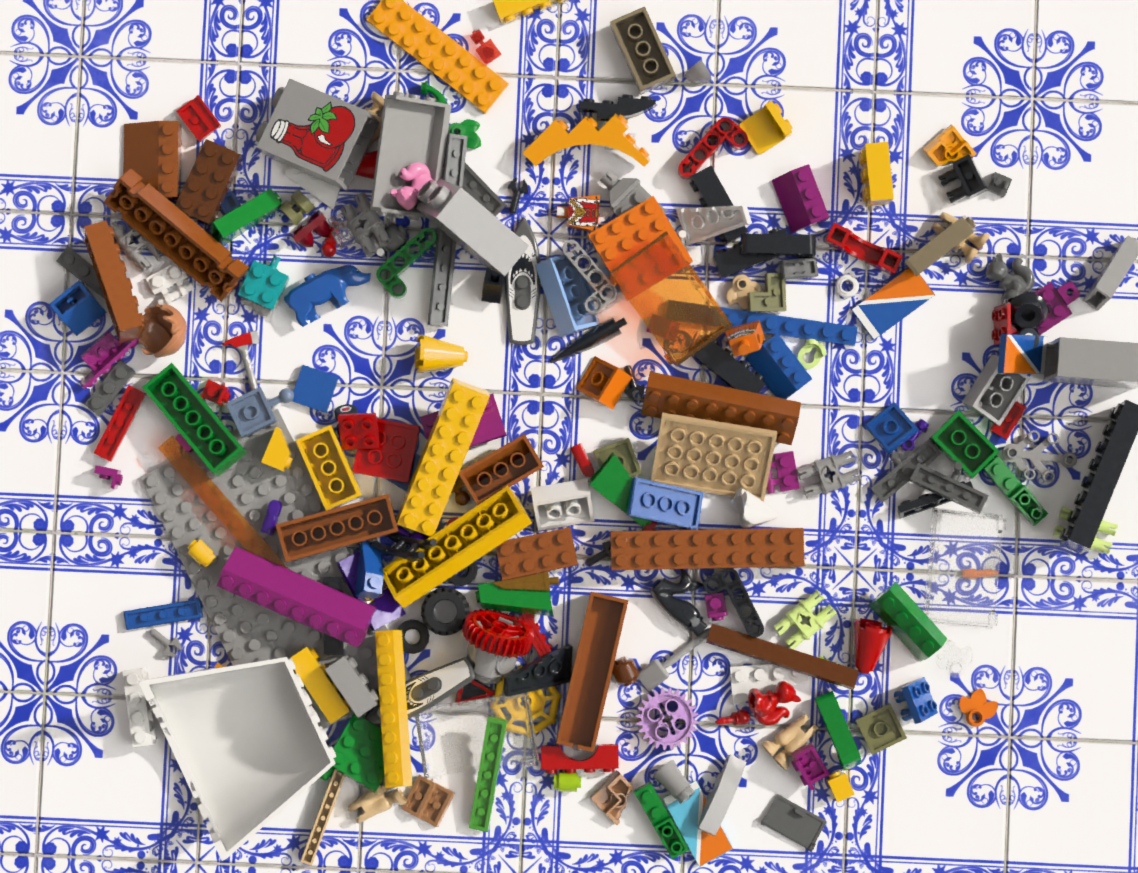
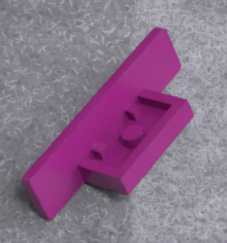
(103, 355)

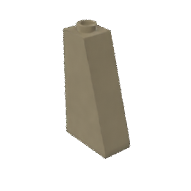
(941, 245)

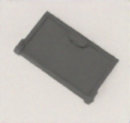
(795, 824)

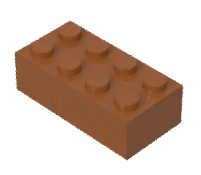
(536, 553)

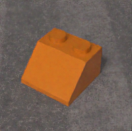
(603, 382)

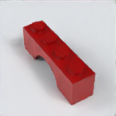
(874, 255)
(555, 759)

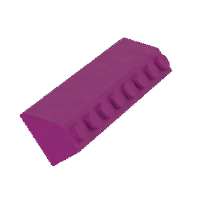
(296, 596)

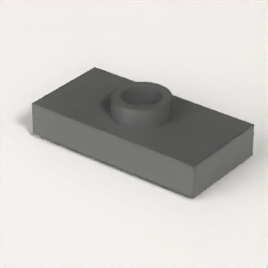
(798, 268)

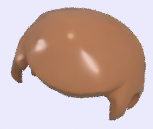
(163, 331)

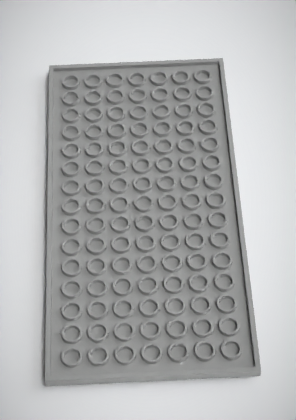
(244, 627)

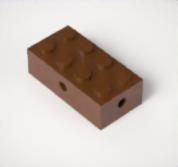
(209, 182)

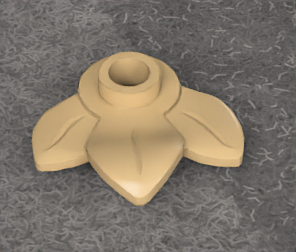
(739, 294)

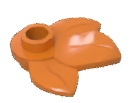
(979, 705)

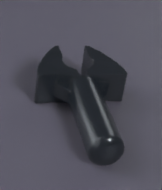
(516, 194)
(632, 384)
(599, 556)

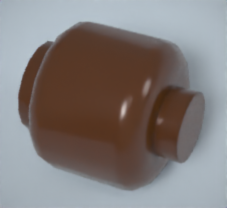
(625, 671)

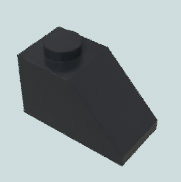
(492, 286)

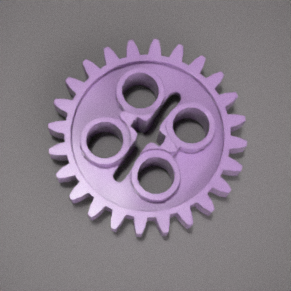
(683, 711)

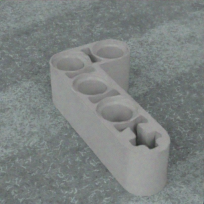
(586, 273)

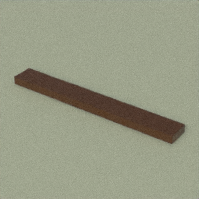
(782, 656)

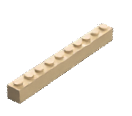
(322, 818)

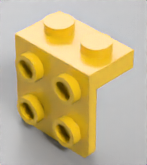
(766, 128)

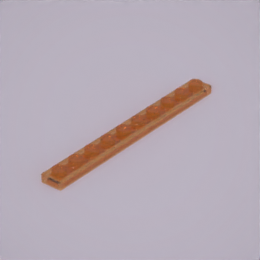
(217, 501)

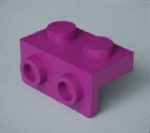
(809, 764)

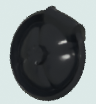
(1028, 311)

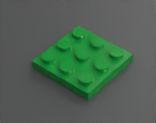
(360, 753)

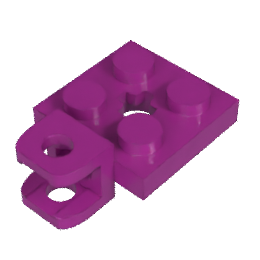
(1058, 301)

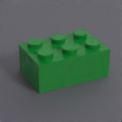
(964, 444)

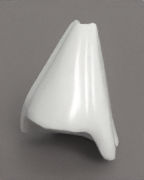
(751, 509)

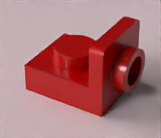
(216, 393)

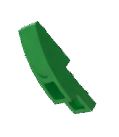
(1015, 491)
(661, 820)

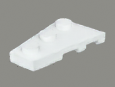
(321, 190)

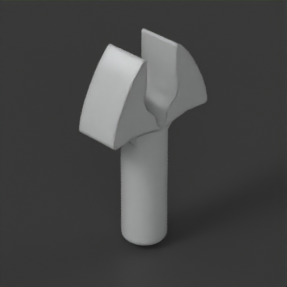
(165, 642)

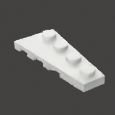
(709, 222)
(762, 677)

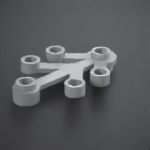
(1035, 456)

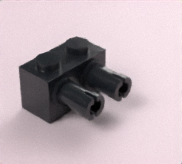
(971, 179)

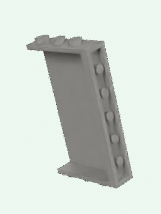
(409, 134)

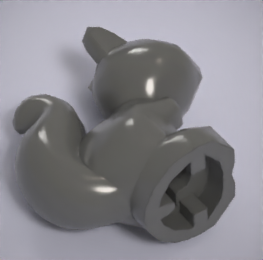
(1012, 284)

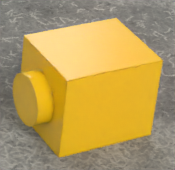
(840, 786)

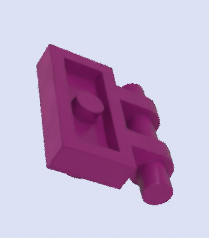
(786, 473)

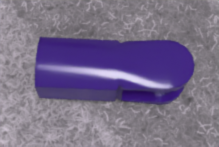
(271, 517)

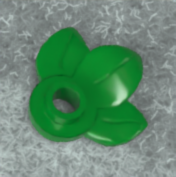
(467, 128)

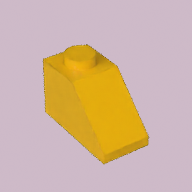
(278, 452)

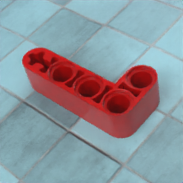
(708, 150)

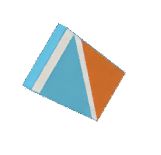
(687, 817)

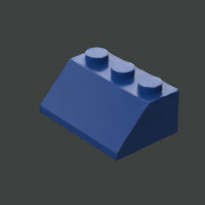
(779, 368)

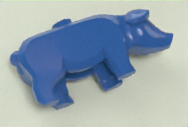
(322, 288)

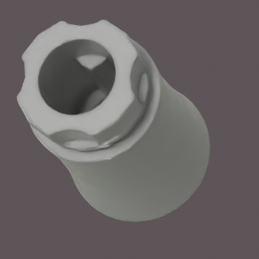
(674, 781)

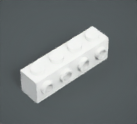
(138, 708)

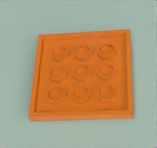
(632, 232)

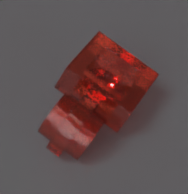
(487, 51)

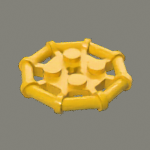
(537, 704)

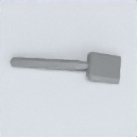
(656, 673)

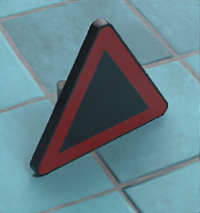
(473, 691)

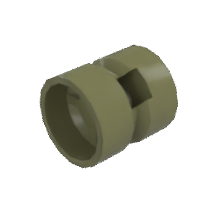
(301, 202)

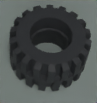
(429, 604)

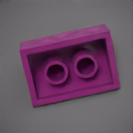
(800, 198)

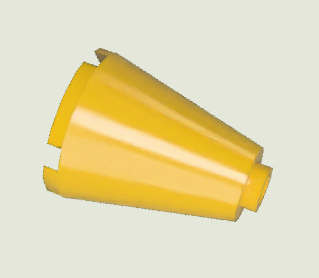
(437, 354)

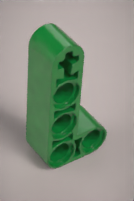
(409, 259)
(838, 731)

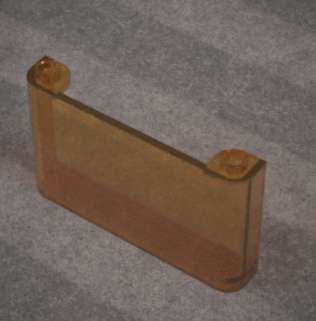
(670, 299)

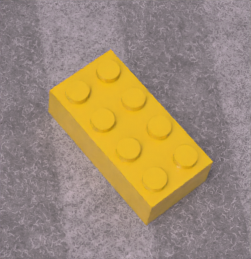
(329, 468)

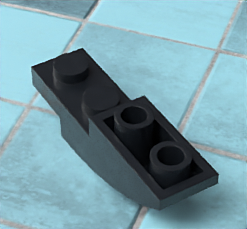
(626, 106)

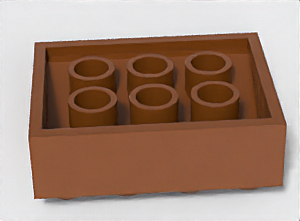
(155, 154)

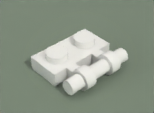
(167, 278)

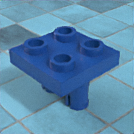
(919, 701)

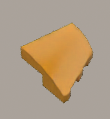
(948, 147)

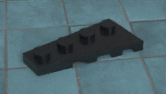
(542, 673)

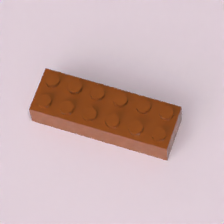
(113, 281)
(337, 528)

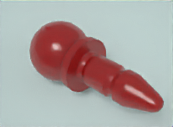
(328, 248)
(740, 717)

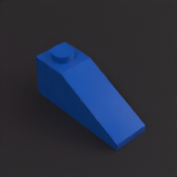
(369, 572)

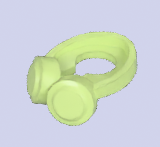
(820, 352)

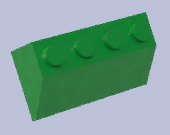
(908, 622)

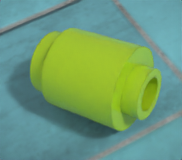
(567, 782)

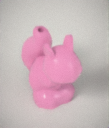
(407, 195)

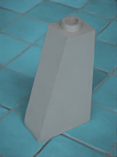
(1112, 274)

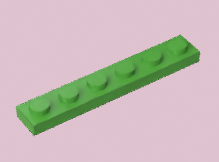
(488, 773)

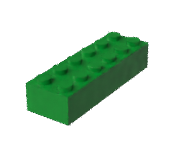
(194, 419)

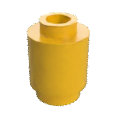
(201, 553)

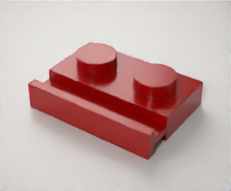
(198, 118)

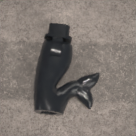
(679, 609)

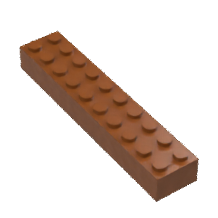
(707, 549)

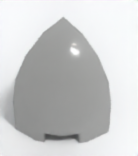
(698, 73)

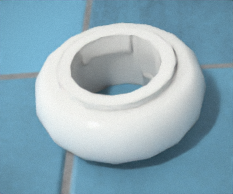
(841, 292)

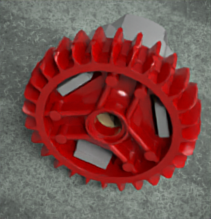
(495, 643)

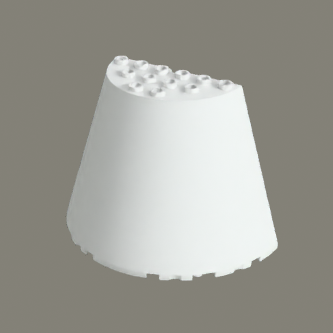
(241, 742)

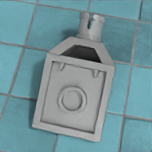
(625, 193)

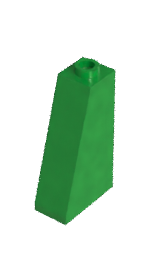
(245, 217)
(615, 484)
(518, 601)

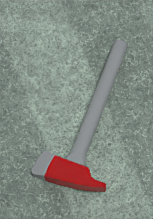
(241, 343)

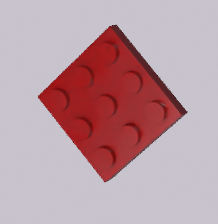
(396, 452)

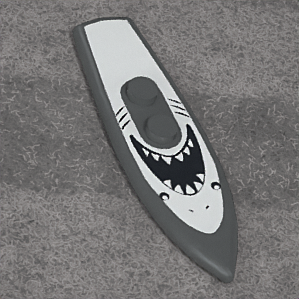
(523, 290)
(432, 688)

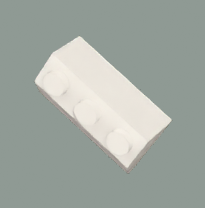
(562, 504)

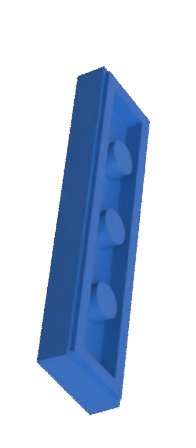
(163, 614)

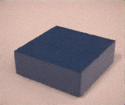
(230, 203)

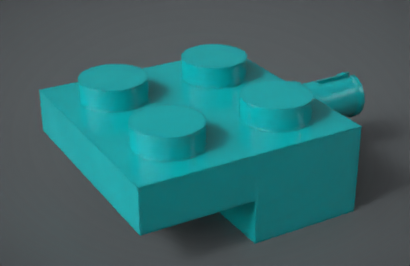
(264, 284)

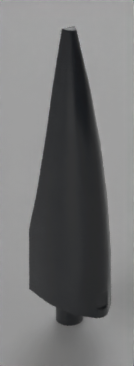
(592, 339)

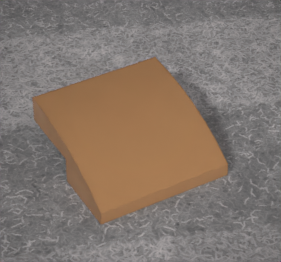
(428, 801)

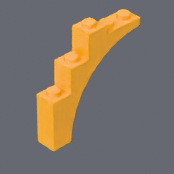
(586, 132)

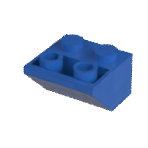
(77, 307)

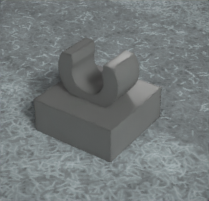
(999, 184)

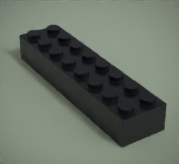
(1102, 478)

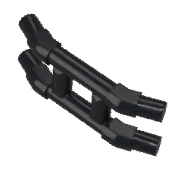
(411, 553)

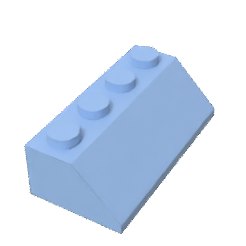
(566, 295)

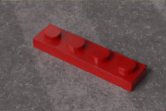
(120, 423)

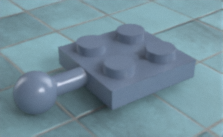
(253, 410)

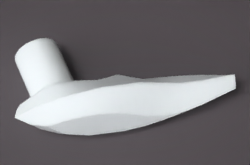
(380, 250)

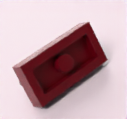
(317, 223)

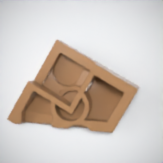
(612, 796)

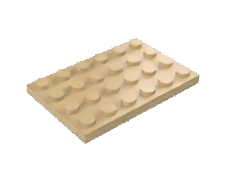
(713, 456)

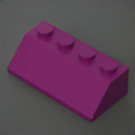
(489, 427)

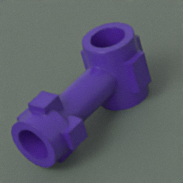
(909, 444)

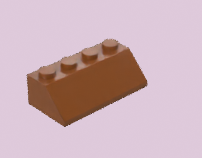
(501, 469)

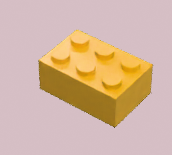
(876, 174)

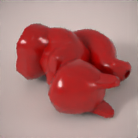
(765, 704)

